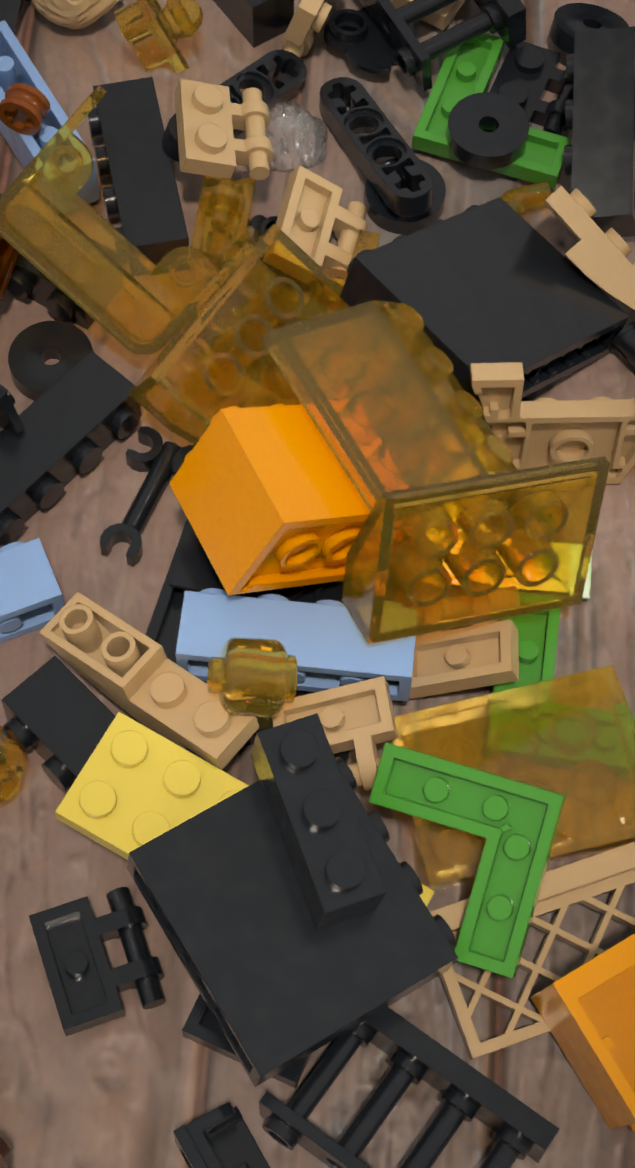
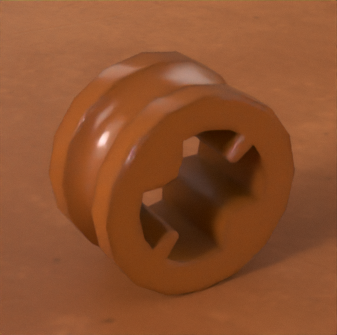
(24, 108)

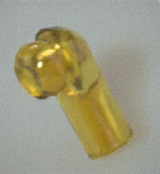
(527, 197)

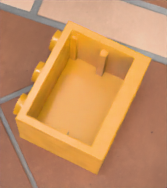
(269, 500)
(595, 1027)

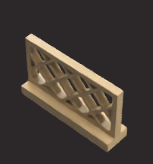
(560, 889)

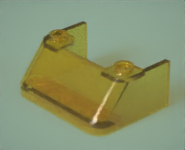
(93, 260)

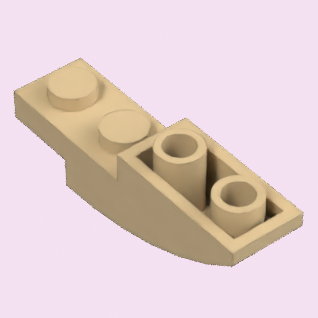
(597, 253)
(145, 682)

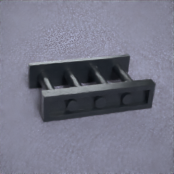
(415, 58)
(412, 1059)

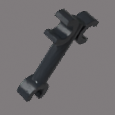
(160, 464)

